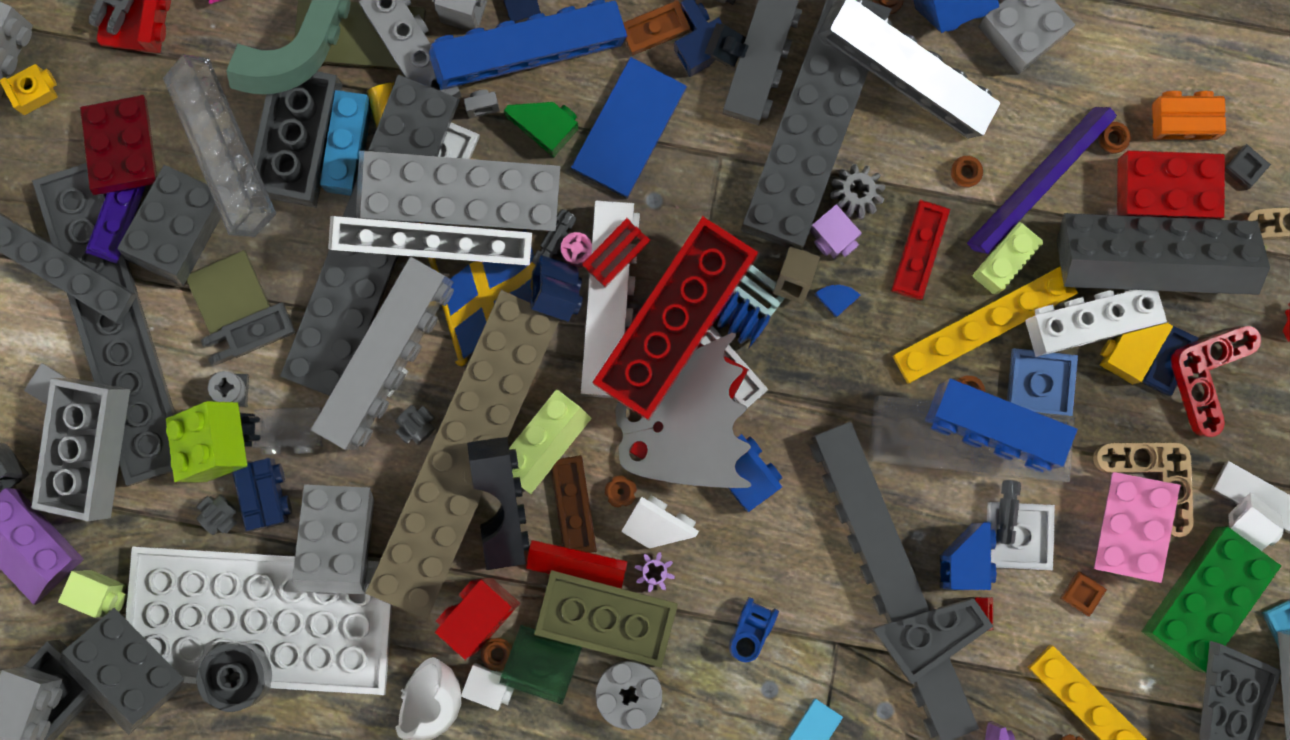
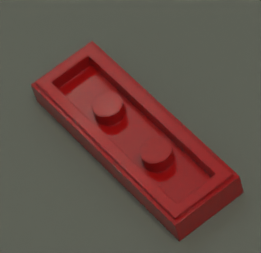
(920, 250)
(585, 565)

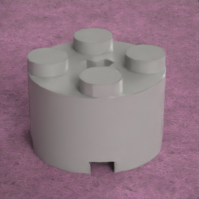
(635, 712)

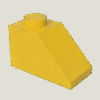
(1134, 352)

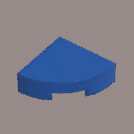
(837, 298)

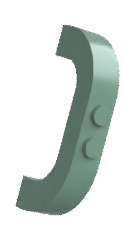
(292, 65)

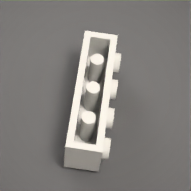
(1094, 320)

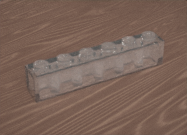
(219, 146)

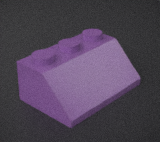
(31, 548)

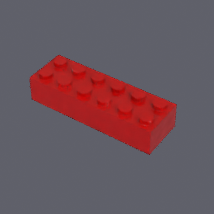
(675, 318)

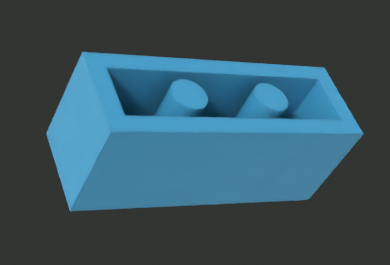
(345, 139)

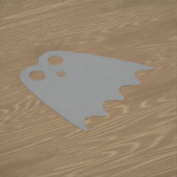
(697, 429)

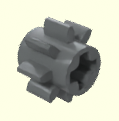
(415, 425)
(216, 514)

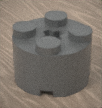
(234, 695)

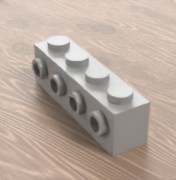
(404, 40)

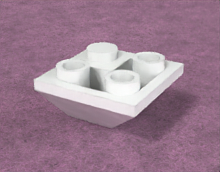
(656, 527)

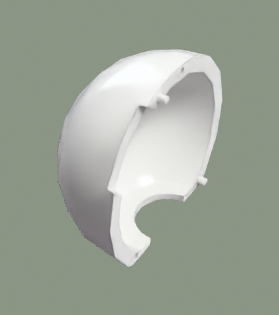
(429, 702)

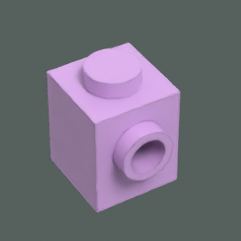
(835, 233)

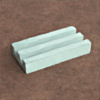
(761, 292)

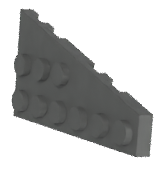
(1236, 695)

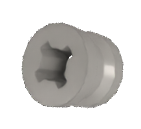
(233, 389)

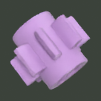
(652, 581)

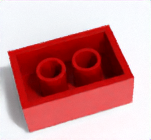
(1171, 184)

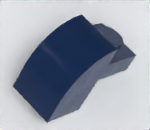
(692, 47)

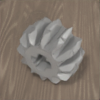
(864, 182)

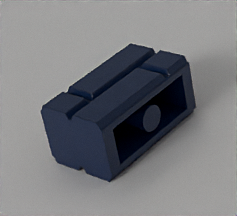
(261, 495)

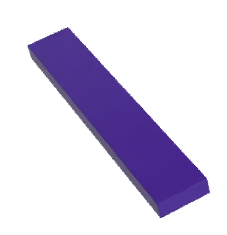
(1041, 179)

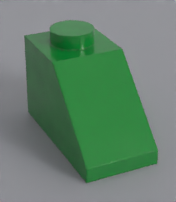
(544, 123)

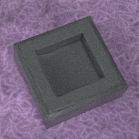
(1247, 167)

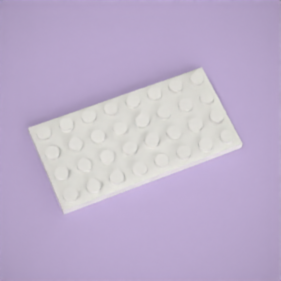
(212, 598)

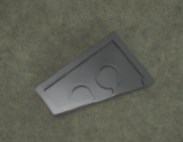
(932, 636)

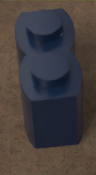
(555, 288)

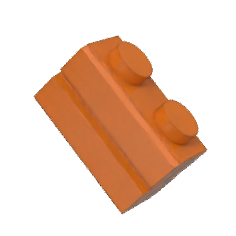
(1188, 116)

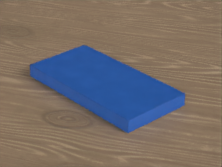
(629, 127)

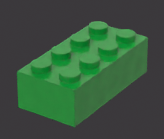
(1211, 597)

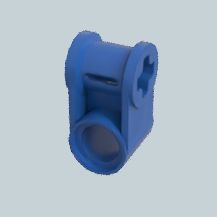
(752, 628)

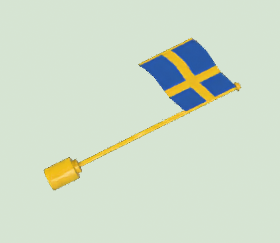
(475, 285)

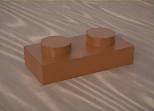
(656, 27)

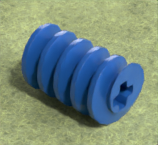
(742, 320)

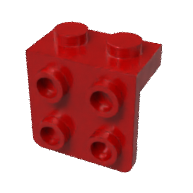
(142, 29)

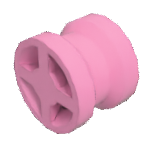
(578, 244)

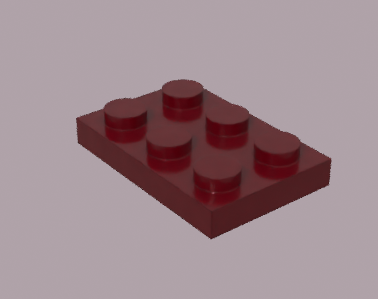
(118, 145)

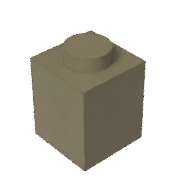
(796, 275)

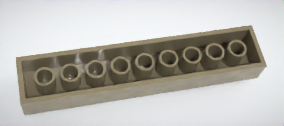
(443, 492)

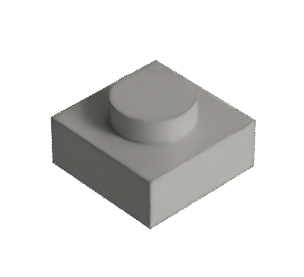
(481, 103)

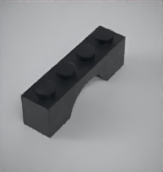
(492, 472)

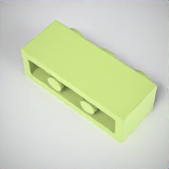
(547, 439)

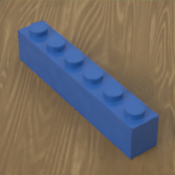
(527, 43)

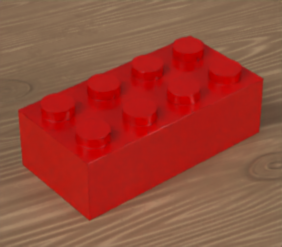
(476, 617)

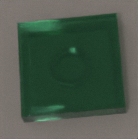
(540, 665)

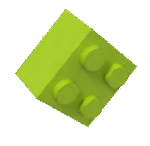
(206, 442)

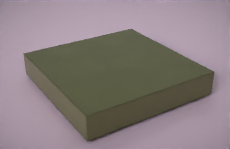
(227, 291)

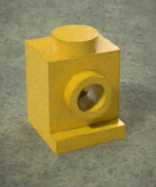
(35, 97)

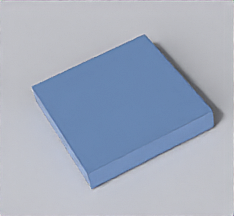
(1042, 382)

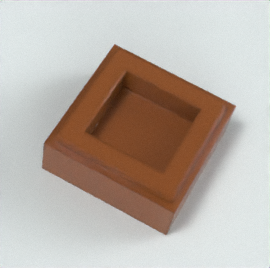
(1083, 593)

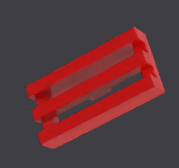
(635, 233)

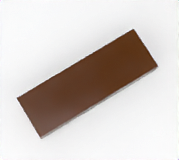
(573, 504)

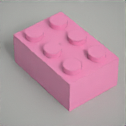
(1136, 527)

